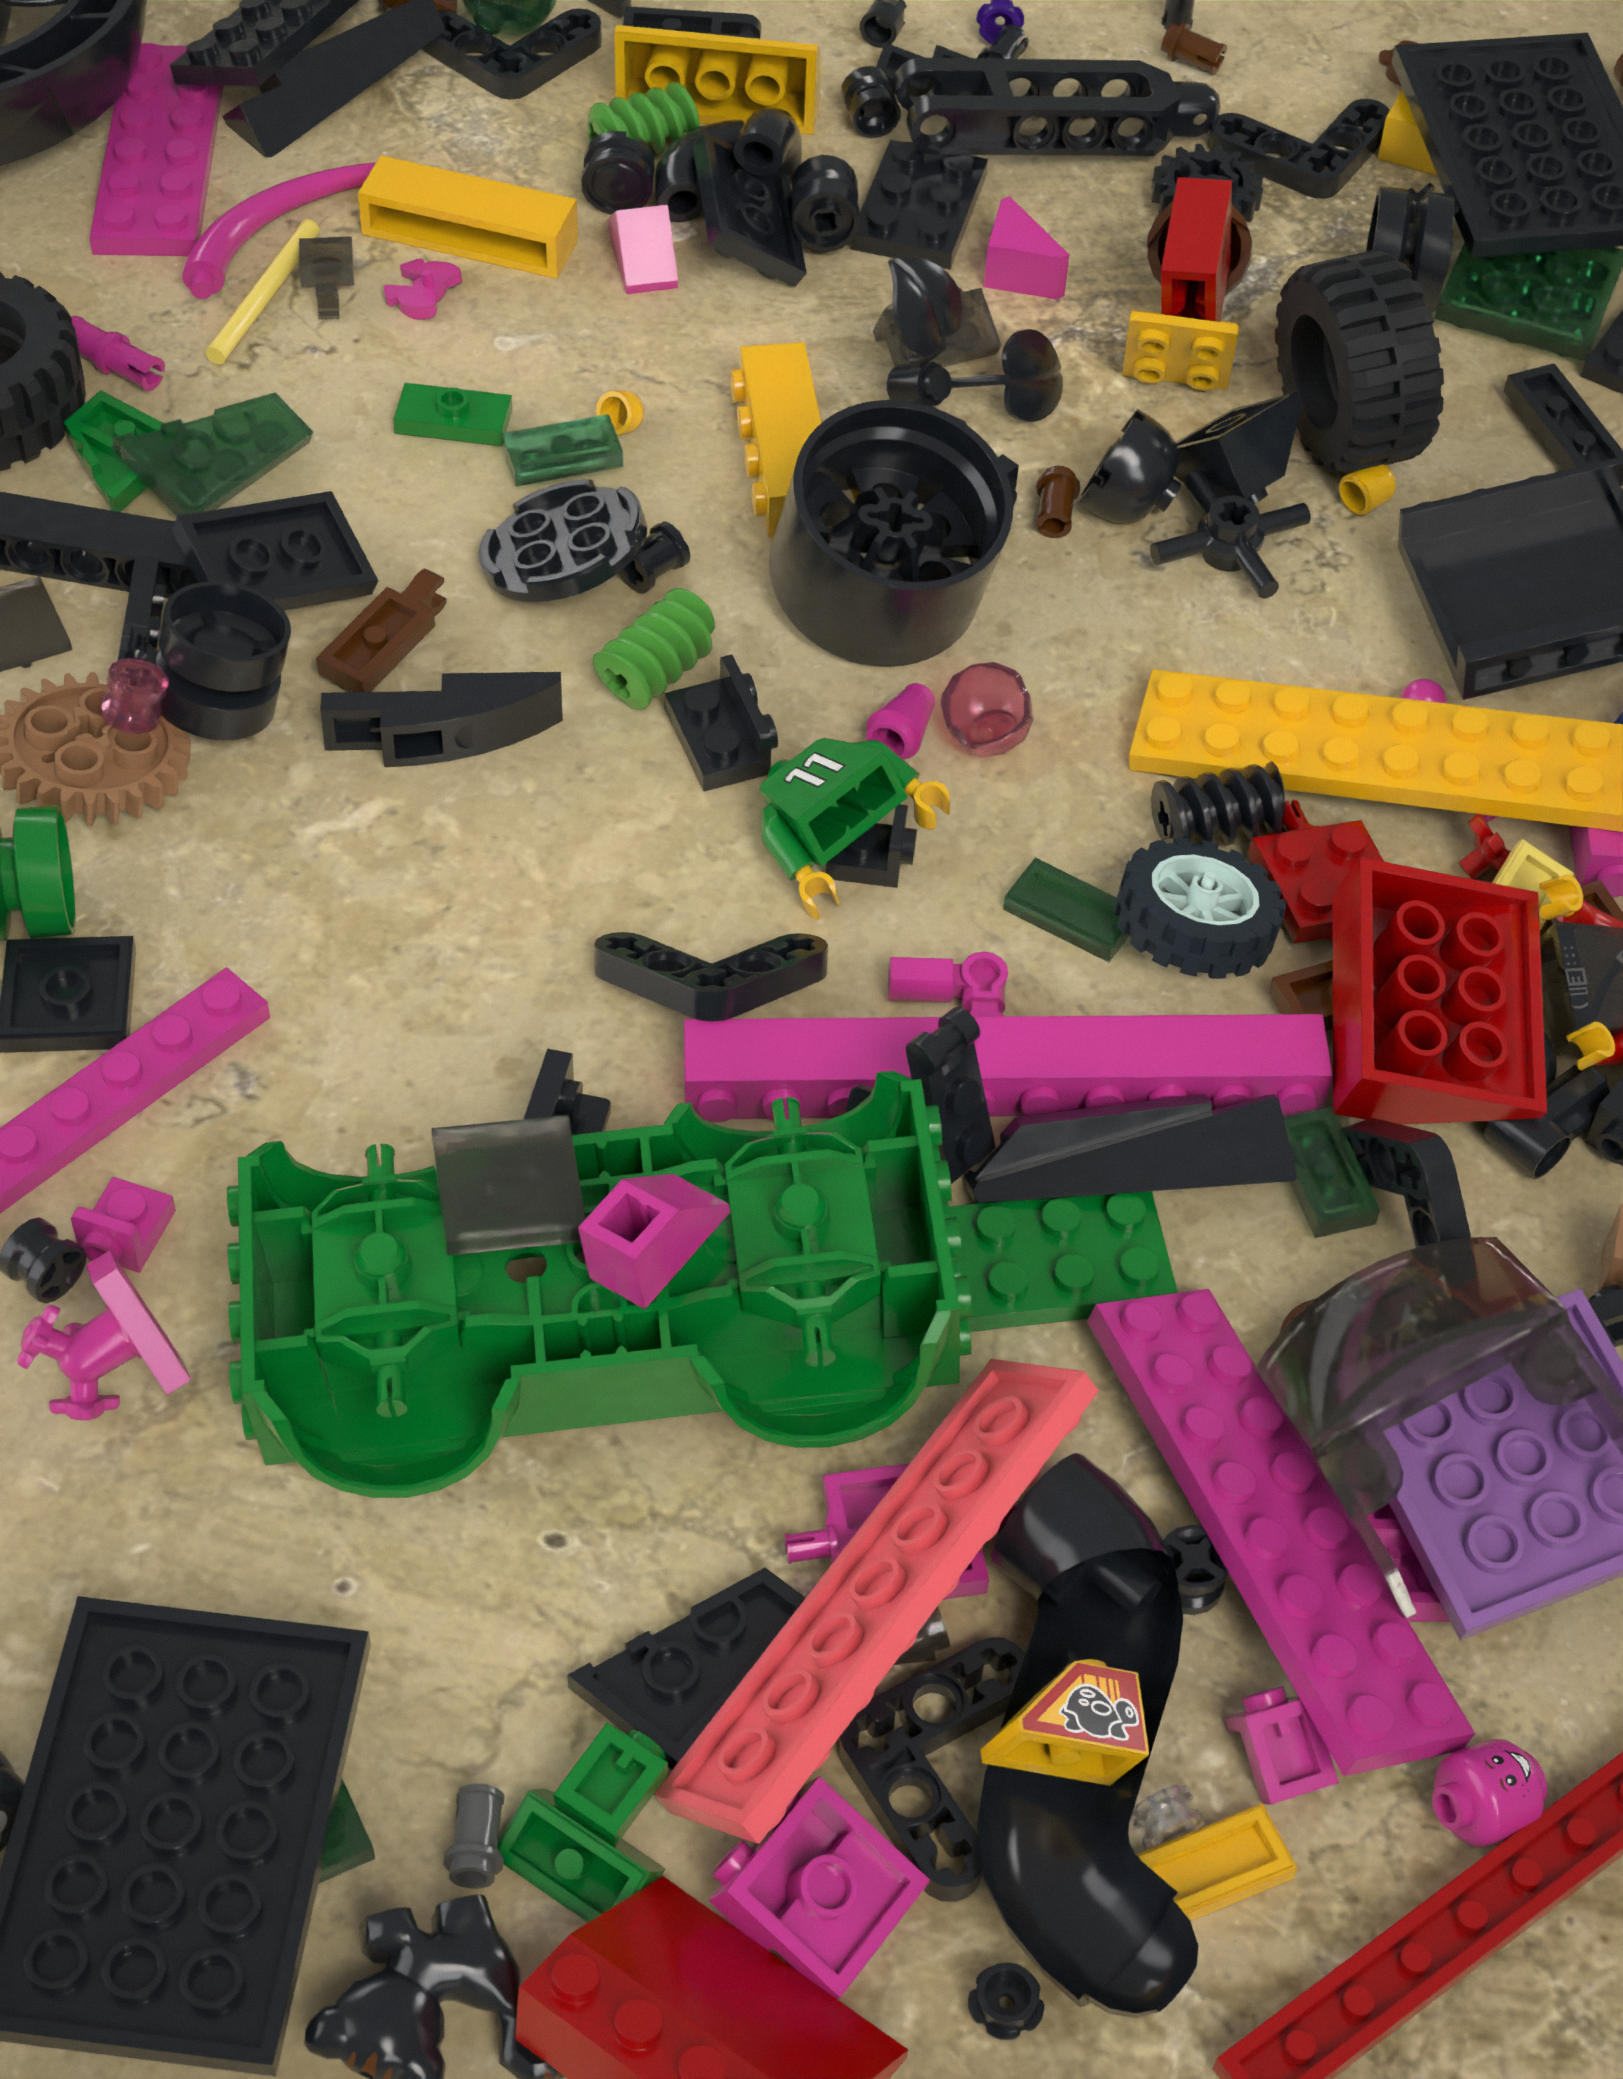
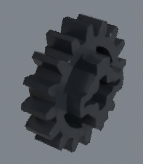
(1213, 164)

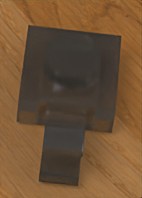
(326, 265)

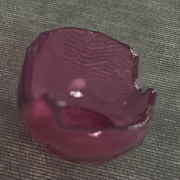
(987, 709)

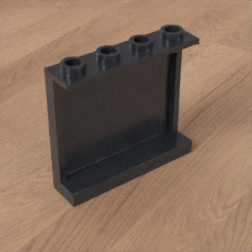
(1522, 576)

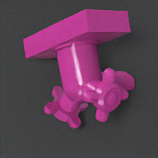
(103, 1344)

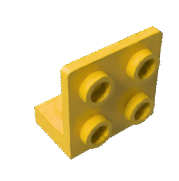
(1179, 350)

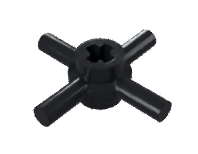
(1230, 534)

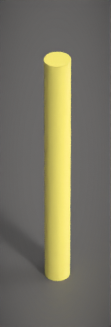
(260, 295)

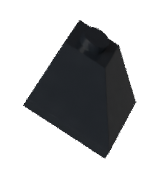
(1243, 447)

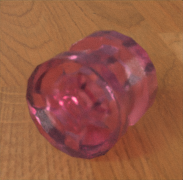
(134, 695)

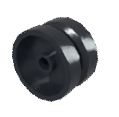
(1422, 245)

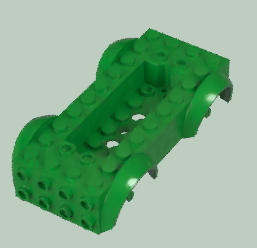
(796, 1317)

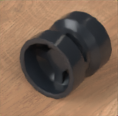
(870, 102)

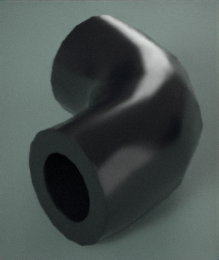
(769, 143)
(677, 174)

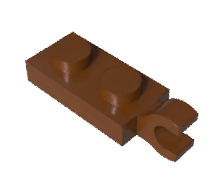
(383, 634)

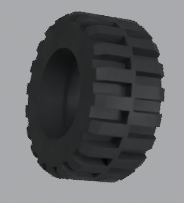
(1361, 360)
(38, 371)

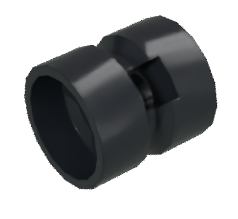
(825, 203)

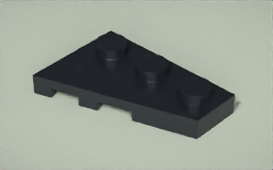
(685, 1673)

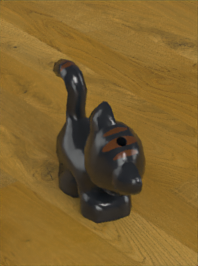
(394, 2019)

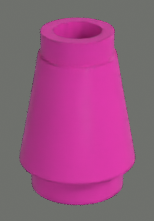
(903, 720)

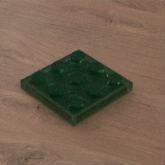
(1534, 298)

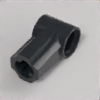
(1542, 1142)

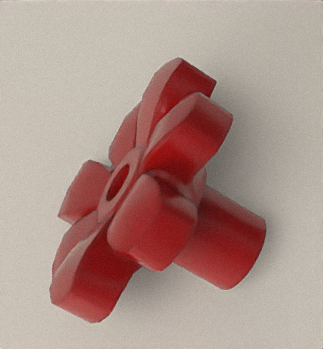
(1489, 850)

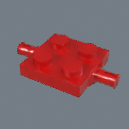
(1310, 867)

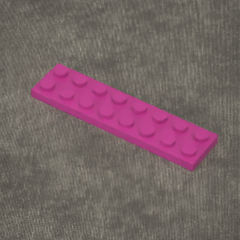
(1280, 1533)

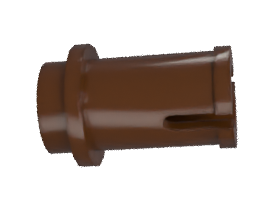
(1193, 48)
(1057, 491)

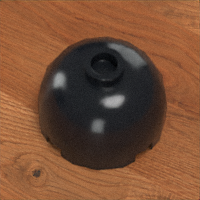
(1134, 473)

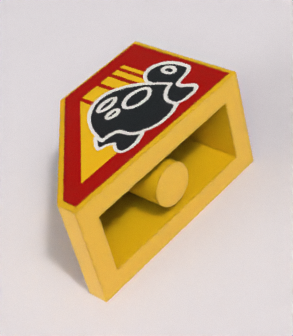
(1076, 1727)

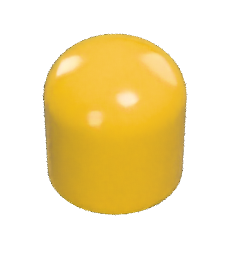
(1367, 489)

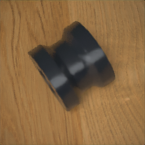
(42, 1260)
(1194, 1555)

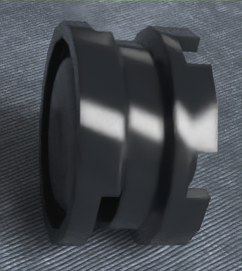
(617, 172)

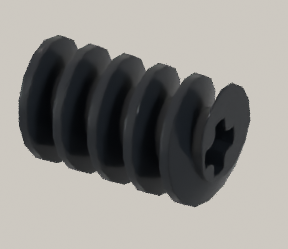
(1220, 804)

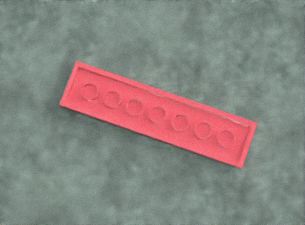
(874, 1599)

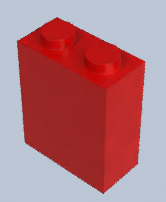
(1197, 250)

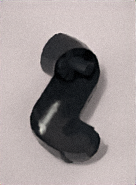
(1061, 1845)

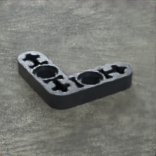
(516, 68)
(1303, 161)
(711, 989)
(1416, 1167)
(906, 1762)

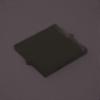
(29, 625)

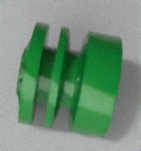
(37, 874)

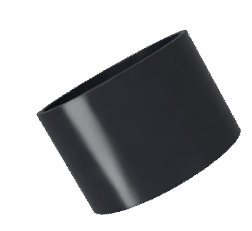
(891, 462)

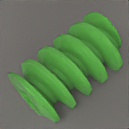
(647, 116)
(656, 648)

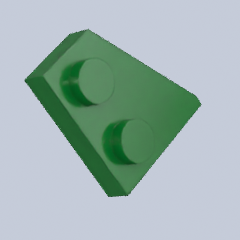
(92, 435)

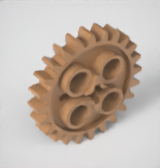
(68, 755)

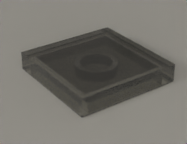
(507, 1184)

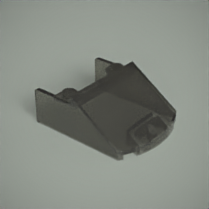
(1405, 1341)

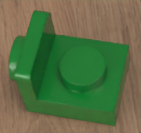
(613, 1781)

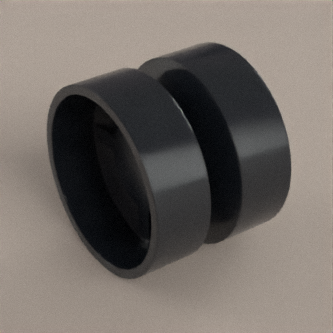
(222, 659)

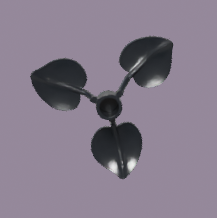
(928, 310)

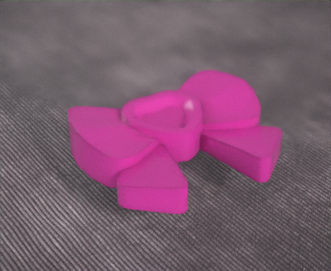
(428, 287)

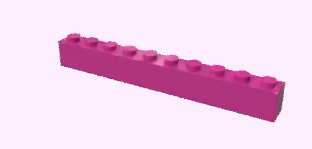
(1023, 1061)

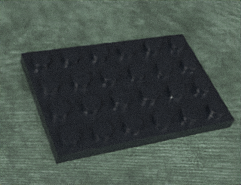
(1521, 139)
(174, 1834)

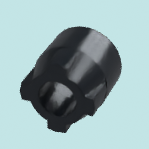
(883, 22)

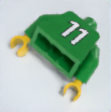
(830, 800)

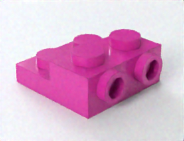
(818, 1888)

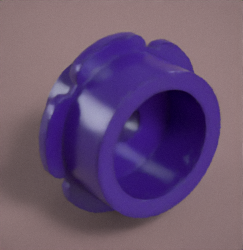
(998, 8)

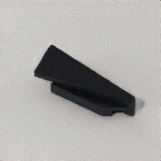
(331, 75)
(1137, 1150)

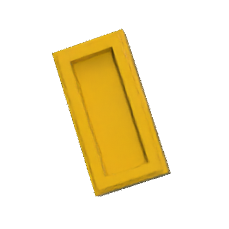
(1223, 1862)

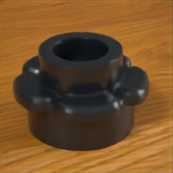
(1012, 1982)

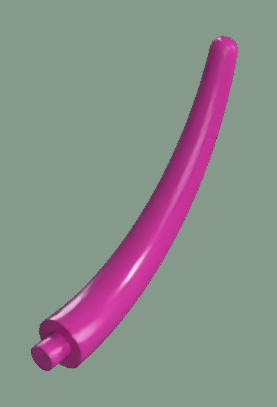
(215, 249)

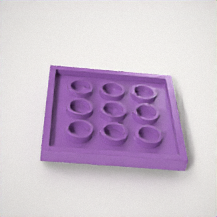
(1512, 1493)

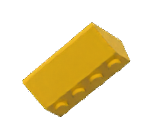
(722, 73)

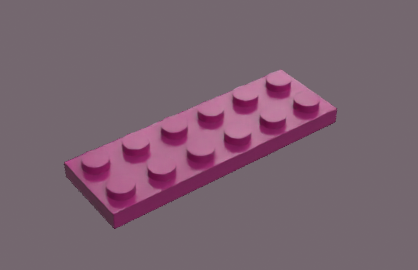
(156, 161)

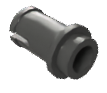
(474, 1852)

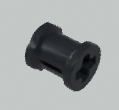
(656, 557)

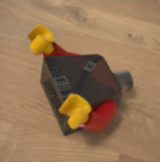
(1582, 976)

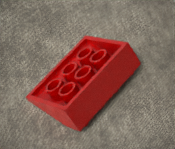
(1436, 998)
(688, 1996)

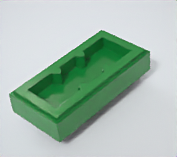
(452, 414)

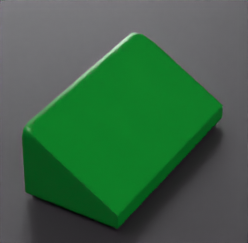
(572, 1859)

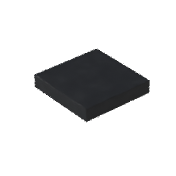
(66, 993)

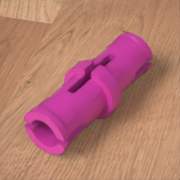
(115, 354)

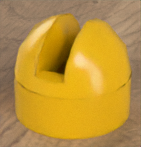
(621, 406)

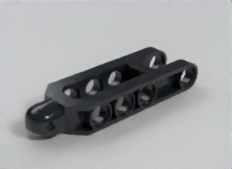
(987, 116)

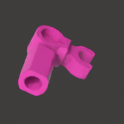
(977, 982)

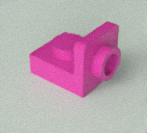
(124, 1221)
(1282, 1746)

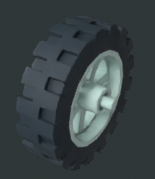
(1199, 908)

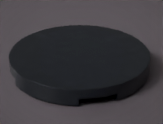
(563, 541)

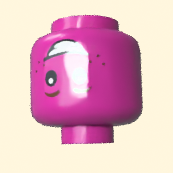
(1490, 1790)

